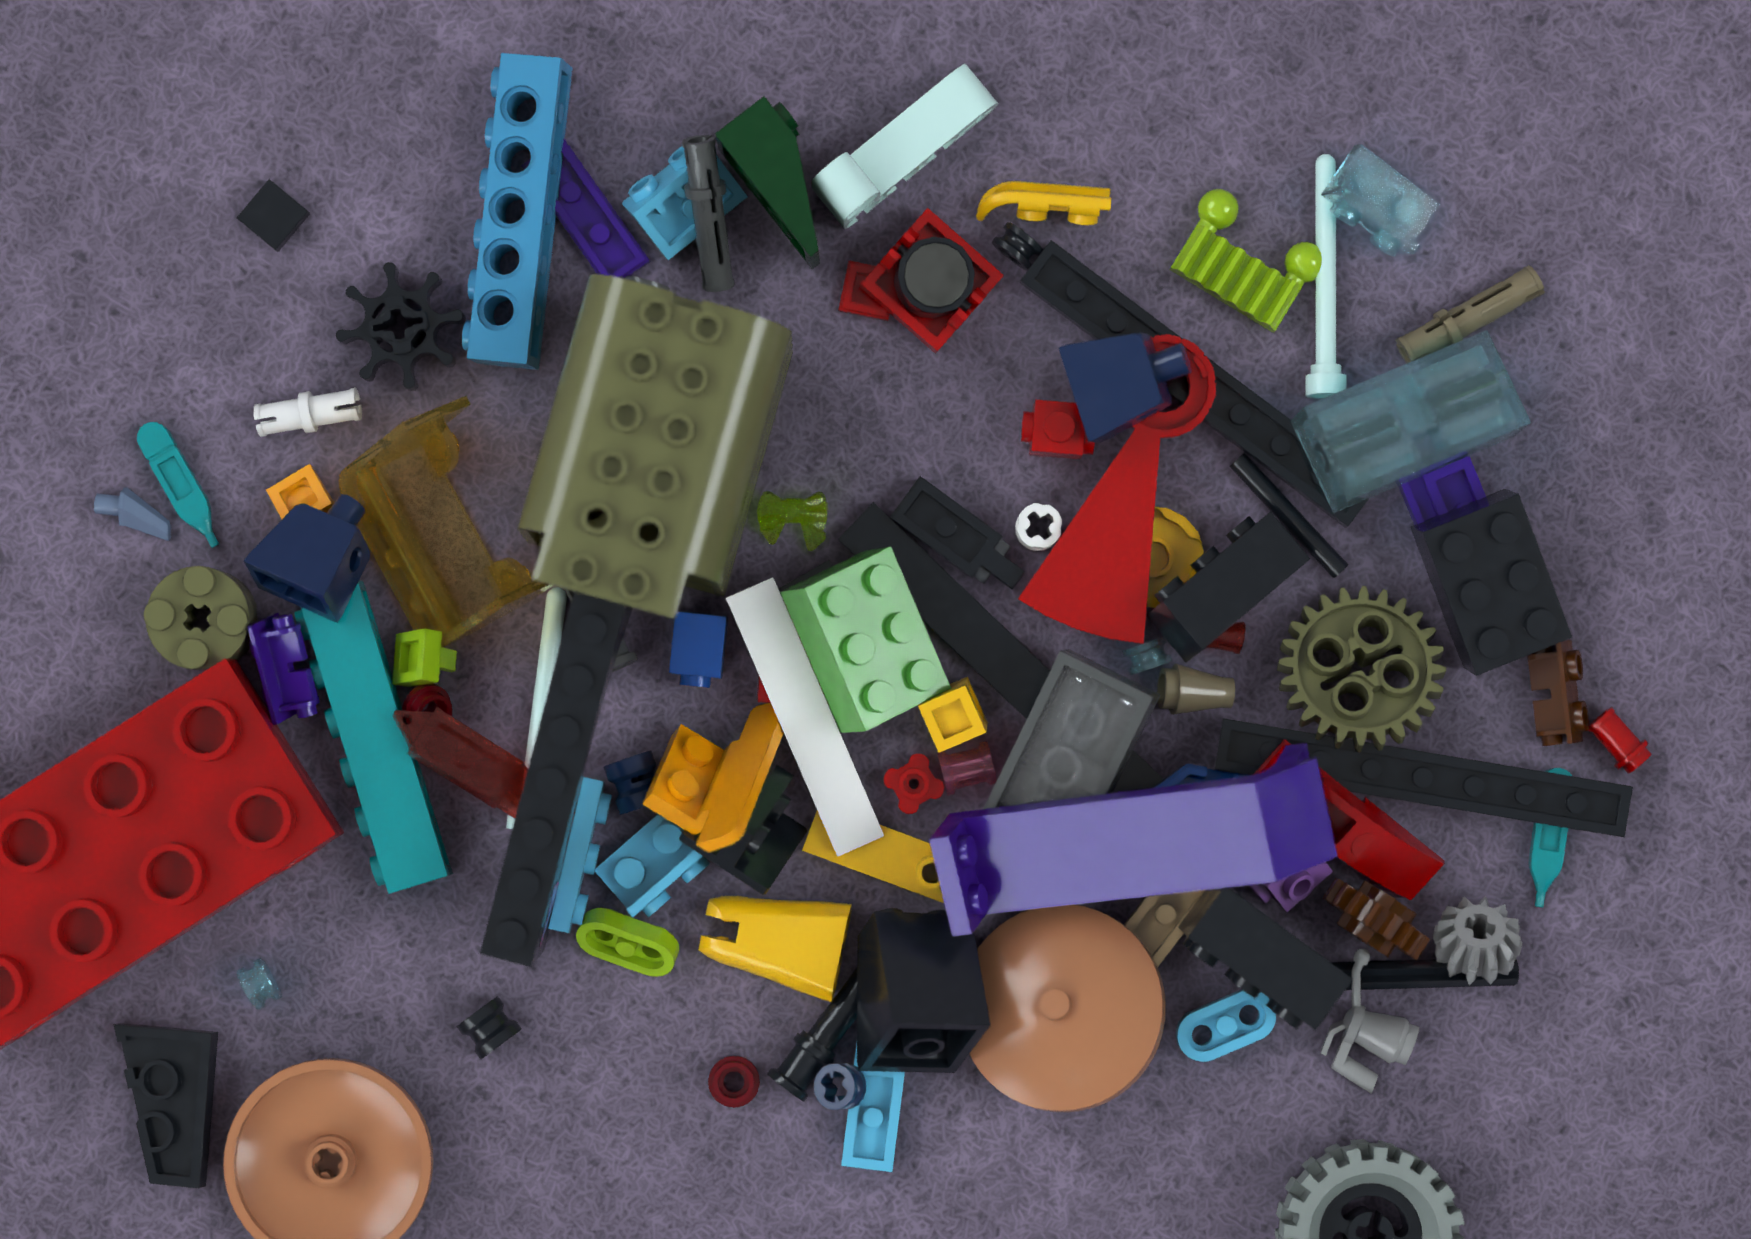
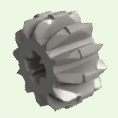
(1477, 940)

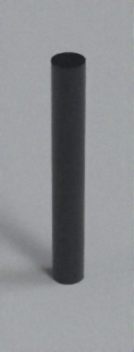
(1288, 515)

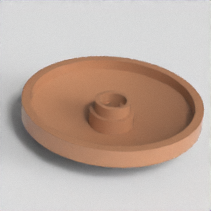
(1068, 1008)
(328, 1155)

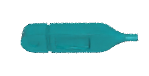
(176, 478)
(1546, 852)

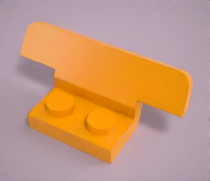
(714, 787)

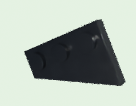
(173, 1098)

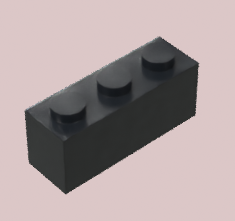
(1226, 584)

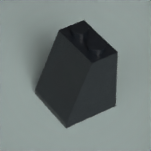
(917, 994)

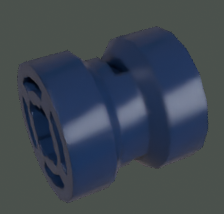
(620, 773)

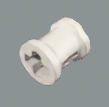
(1040, 511)

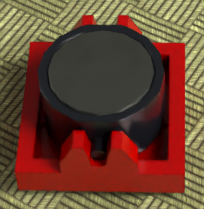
(931, 280)

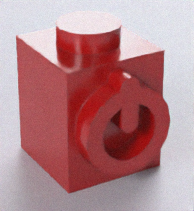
(1055, 430)

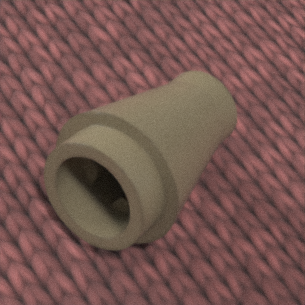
(1193, 690)

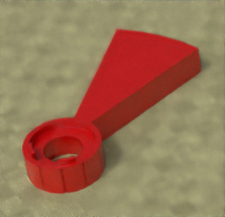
(1102, 560)

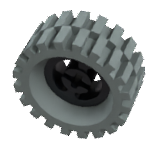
(1362, 1170)

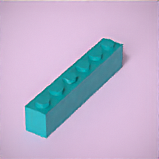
(387, 779)

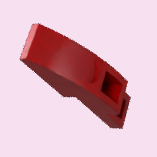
(1372, 839)

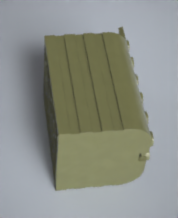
(663, 433)

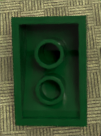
(767, 159)

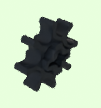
(396, 302)

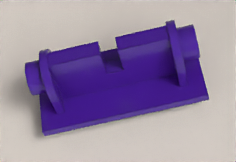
(275, 646)

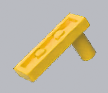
(892, 858)

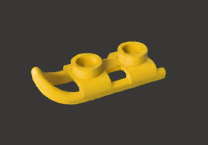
(1036, 199)

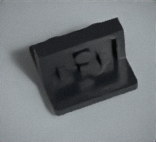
(766, 841)

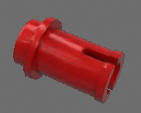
(1620, 741)

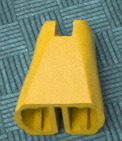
(782, 941)

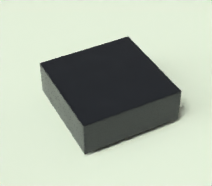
(273, 215)

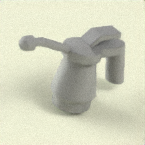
(1381, 1034)

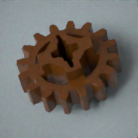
(1376, 918)

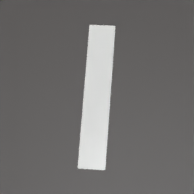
(805, 716)

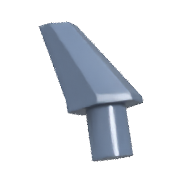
(133, 513)

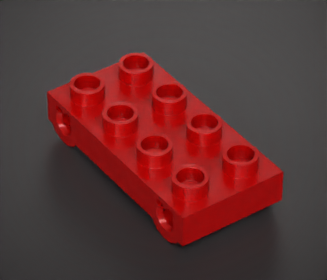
(146, 841)

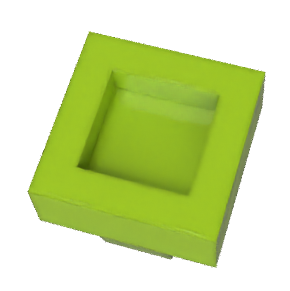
(421, 658)

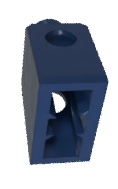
(1121, 381)
(313, 557)

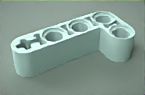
(903, 146)

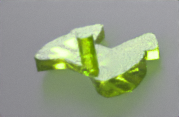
(809, 512)

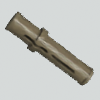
(1480, 310)

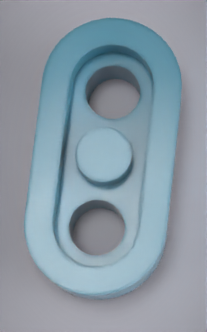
(1225, 1026)

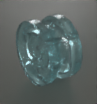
(1147, 655)
(259, 984)

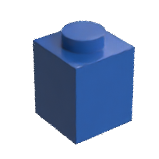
(698, 648)

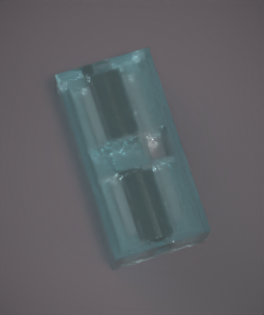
(1410, 421)

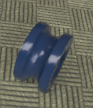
(853, 1082)

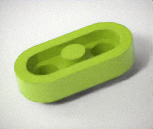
(627, 942)

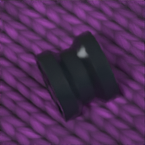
(489, 1027)

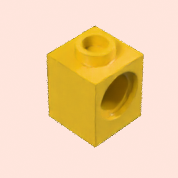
(954, 716)

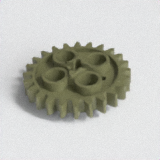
(1385, 707)

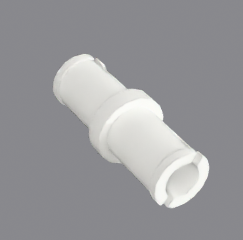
(307, 412)

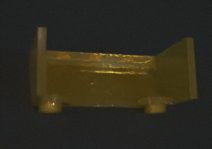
(425, 533)

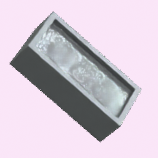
(1075, 735)

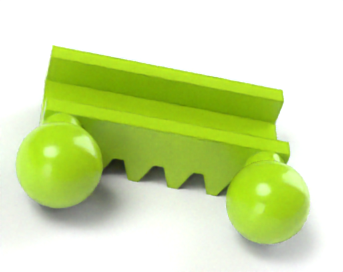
(1234, 275)

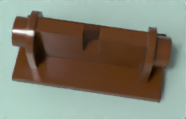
(1563, 711)

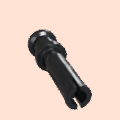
(815, 1048)

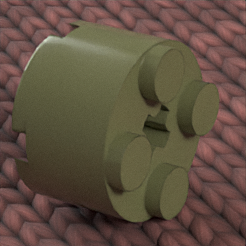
(171, 617)

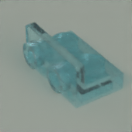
(1379, 200)

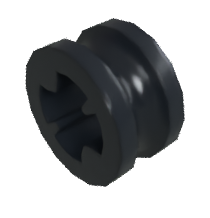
(1017, 245)

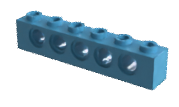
(520, 339)

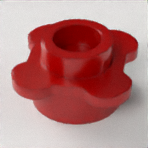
(917, 769)

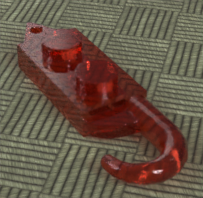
(464, 758)

